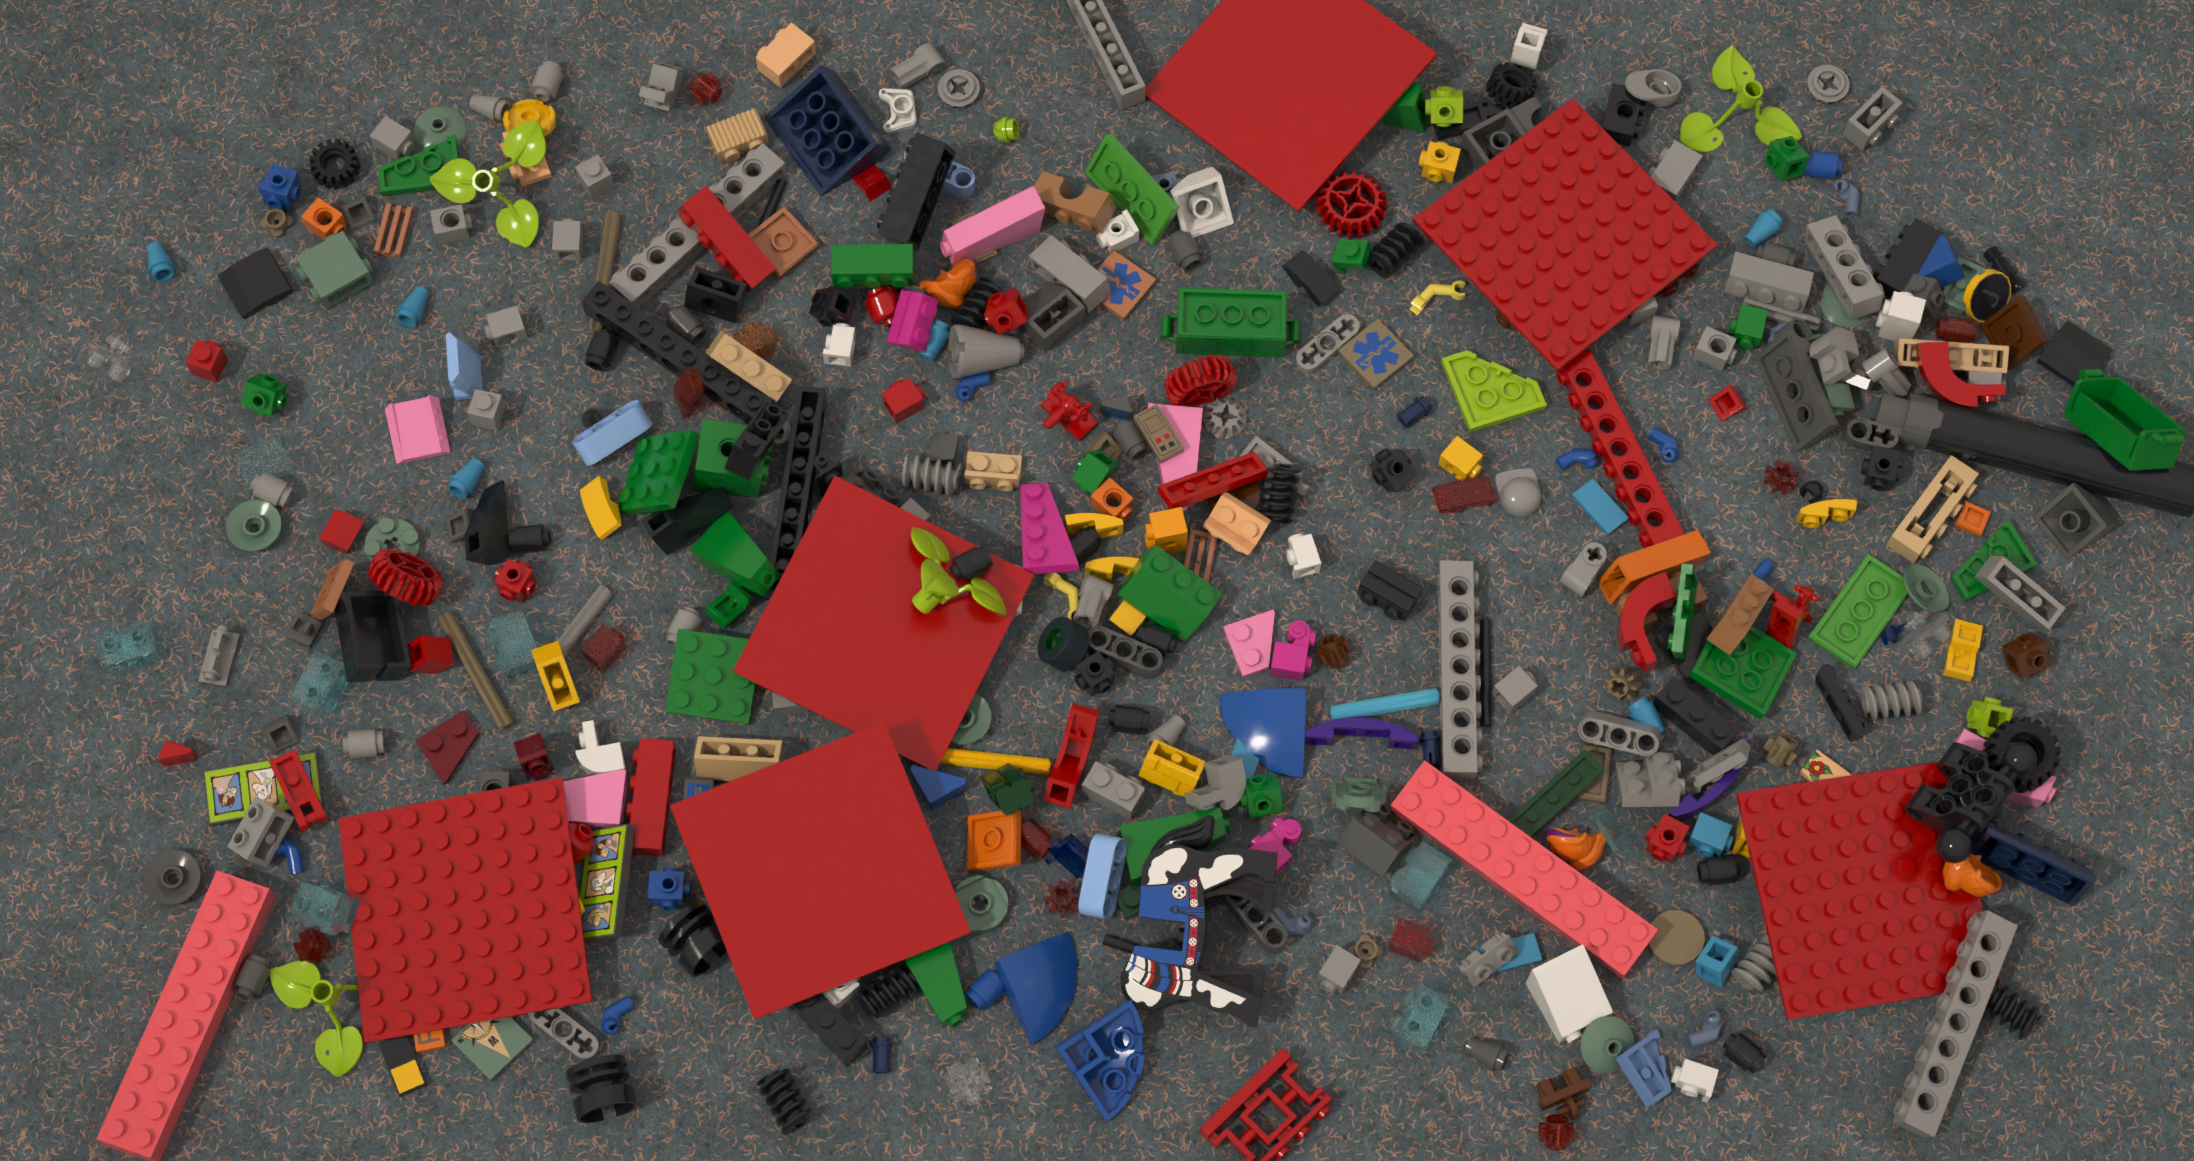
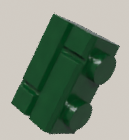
(1009, 788)

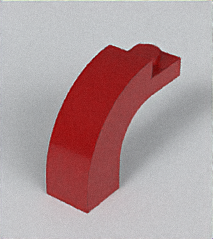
(1940, 379)
(1646, 598)
(1072, 756)

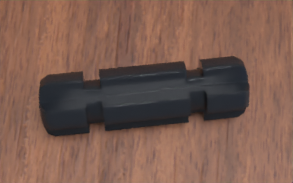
(2001, 264)

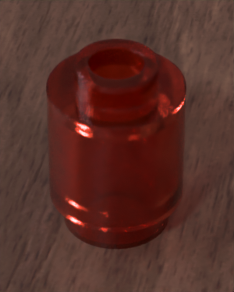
(1955, 329)
(1035, 839)

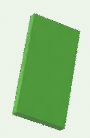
(1132, 188)
(1860, 611)

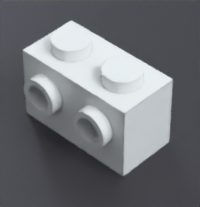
(1900, 316)

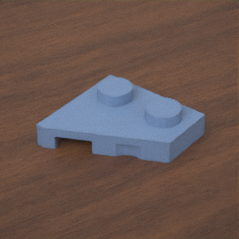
(1646, 1069)

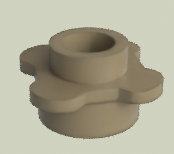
(272, 216)
(1374, 950)

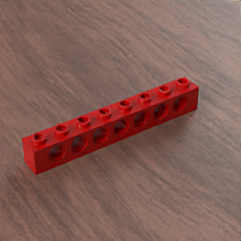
(1621, 438)

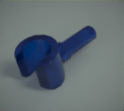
(1891, 633)

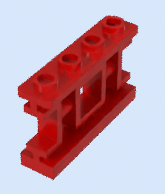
(1251, 1101)

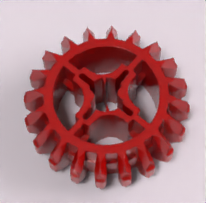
(1370, 214)
(1200, 381)
(405, 577)

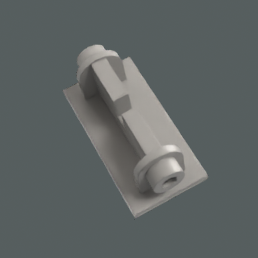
(219, 656)
(1497, 951)

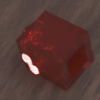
(603, 647)
(1410, 940)

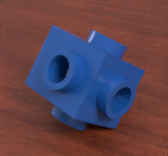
(280, 187)
(668, 888)

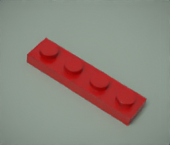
(1212, 481)

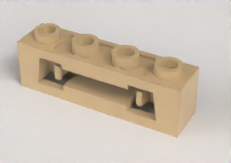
(1961, 355)
(1957, 476)

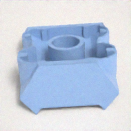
(463, 368)

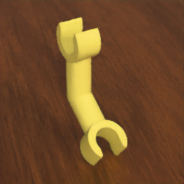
(1421, 300)
(1055, 581)

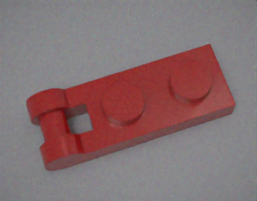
(297, 789)

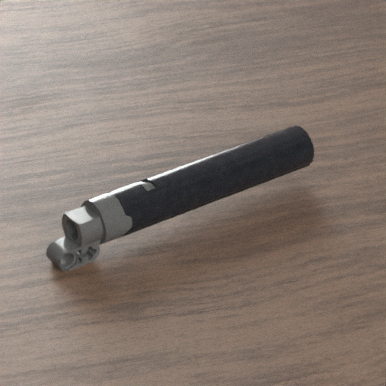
(2022, 450)

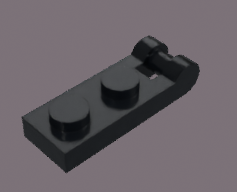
(1839, 703)

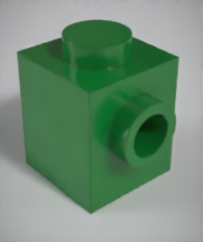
(1748, 327)
(1094, 470)

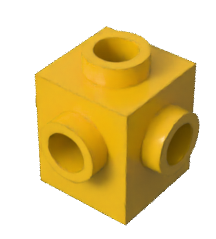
(1439, 162)

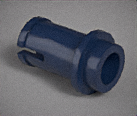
(1414, 411)
(1430, 747)
(881, 1055)

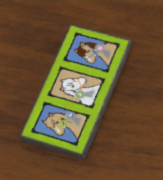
(234, 787)
(606, 883)

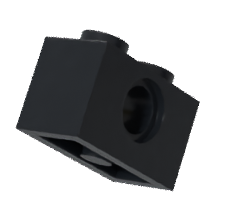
(1622, 102)
(715, 294)

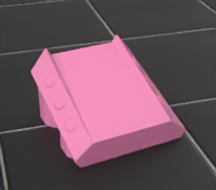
(417, 429)

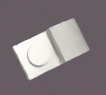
(1528, 46)
(596, 758)

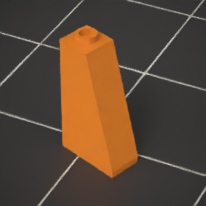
(1642, 564)

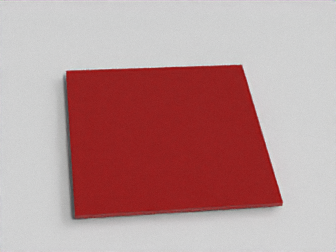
(1289, 85)
(1565, 234)
(853, 642)
(819, 870)
(1853, 891)
(465, 910)

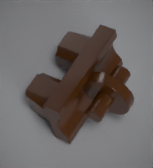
(1574, 1087)

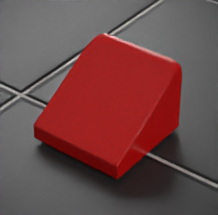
(872, 183)
(1728, 403)
(175, 753)

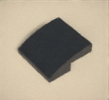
(255, 282)
(2072, 351)
(1698, 637)

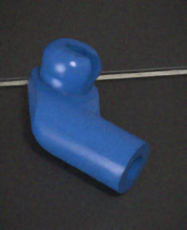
(1667, 444)

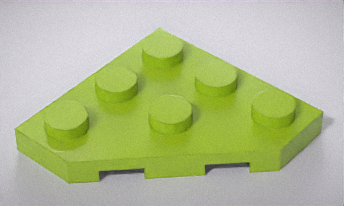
(1489, 391)

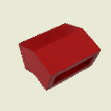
(341, 531)

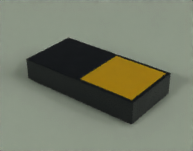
(402, 1065)

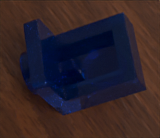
(1070, 854)

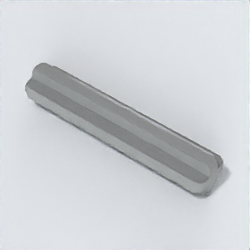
(1782, 314)
(584, 619)

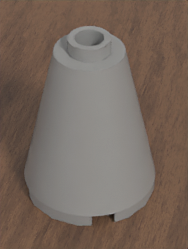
(981, 351)

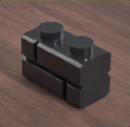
(1389, 591)

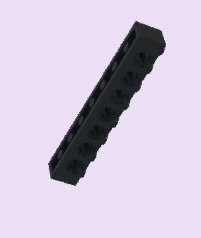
(672, 351)
(798, 476)

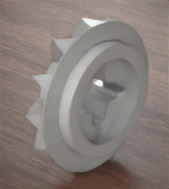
(1826, 73)
(958, 77)
(1233, 426)

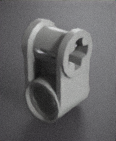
(1583, 571)

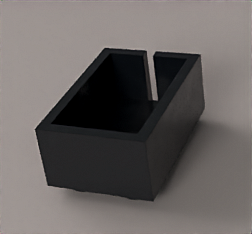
(372, 636)

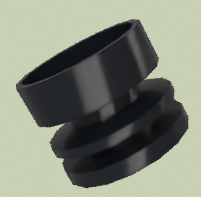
(693, 936)
(600, 1085)

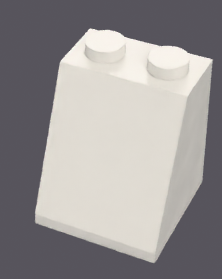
(1568, 994)

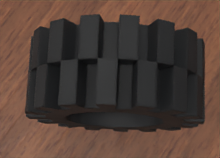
(1510, 85)
(329, 151)

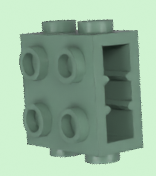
(334, 269)

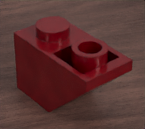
(534, 757)

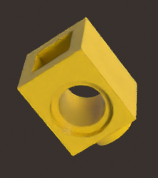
(1461, 459)

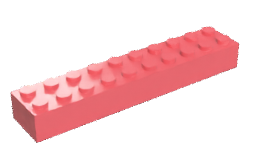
(1523, 869)
(186, 1018)

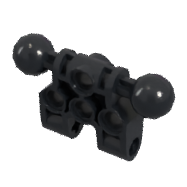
(1970, 796)

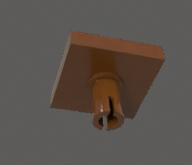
(2017, 328)

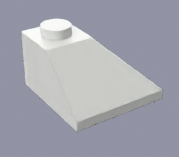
(1202, 202)

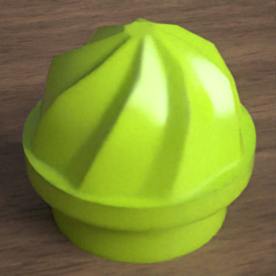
(1006, 129)

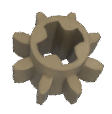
(1629, 680)
(1781, 750)

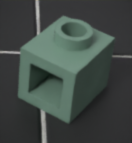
(1839, 399)

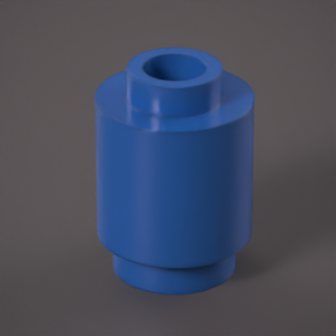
(1823, 165)
(985, 989)

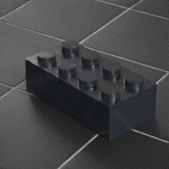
(916, 191)

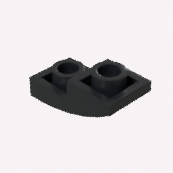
(1315, 280)

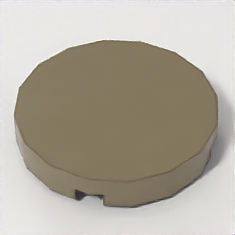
(1677, 939)

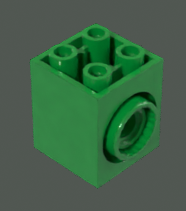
(713, 452)

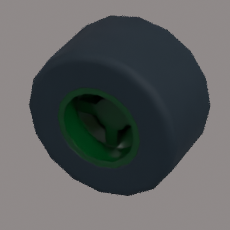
(1063, 644)

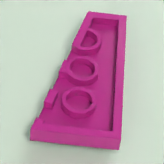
(1044, 537)

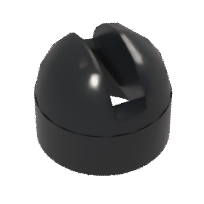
(595, 413)
(1814, 488)

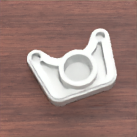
(902, 109)

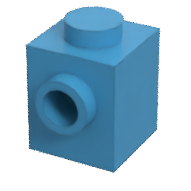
(1710, 836)

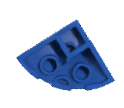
(1269, 726)
(1040, 983)
(1107, 1057)

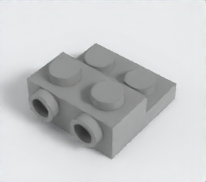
(1650, 782)

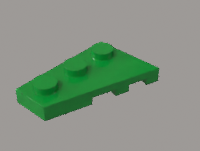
(413, 172)
(2004, 543)
(1683, 611)

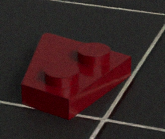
(448, 744)

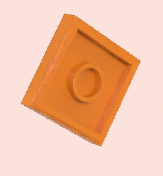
(993, 841)

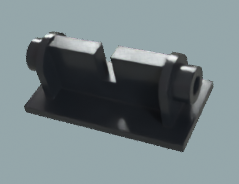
(826, 472)

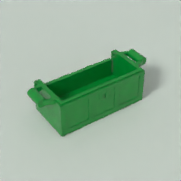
(1231, 322)
(2124, 422)

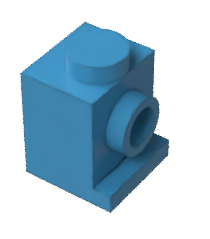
(1709, 961)

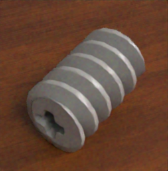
(930, 475)
(1890, 699)
(1755, 967)

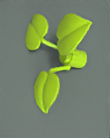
(1727, 74)
(460, 181)
(939, 586)
(296, 987)

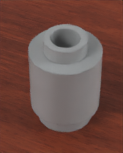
(547, 81)
(271, 489)
(683, 619)
(363, 743)

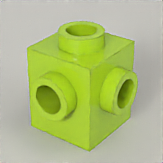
(1445, 106)
(1987, 716)

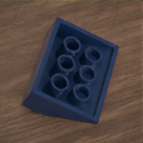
(827, 131)
(2032, 863)

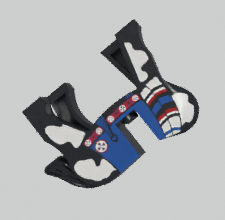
(1175, 889)

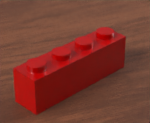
(725, 238)
(651, 795)

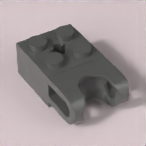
(1500, 131)

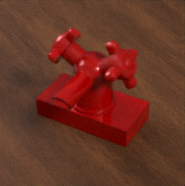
(1068, 412)
(1789, 614)

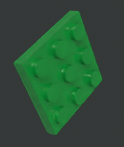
(657, 472)
(1748, 674)
(704, 678)

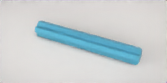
(1385, 704)

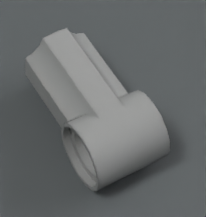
(923, 63)
(1662, 336)
(1885, 370)
(1093, 597)

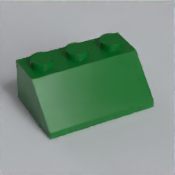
(872, 265)
(1168, 593)

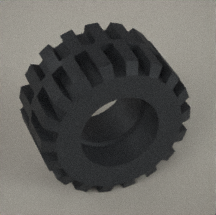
(2037, 738)

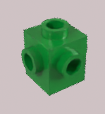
(1786, 158)
(265, 394)
(1262, 796)

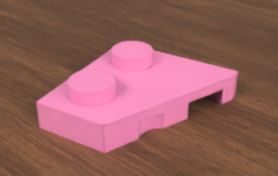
(1251, 642)

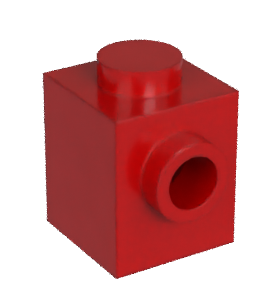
(206, 360)
(903, 399)
(430, 654)

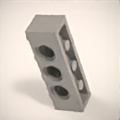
(1844, 267)

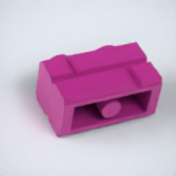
(912, 320)

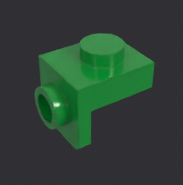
(1351, 255)
(729, 605)

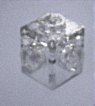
(968, 1081)

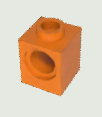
(321, 212)
(1112, 491)

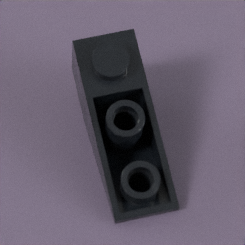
(756, 440)
(691, 515)
(488, 529)

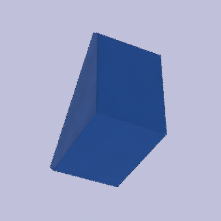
(1942, 263)
(937, 786)

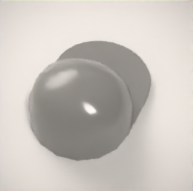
(1654, 86)
(1519, 491)

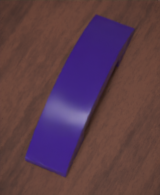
(1397, 736)
(1691, 807)

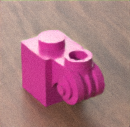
(1291, 659)
(1281, 832)

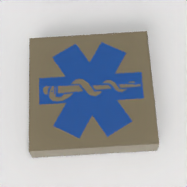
(1375, 354)

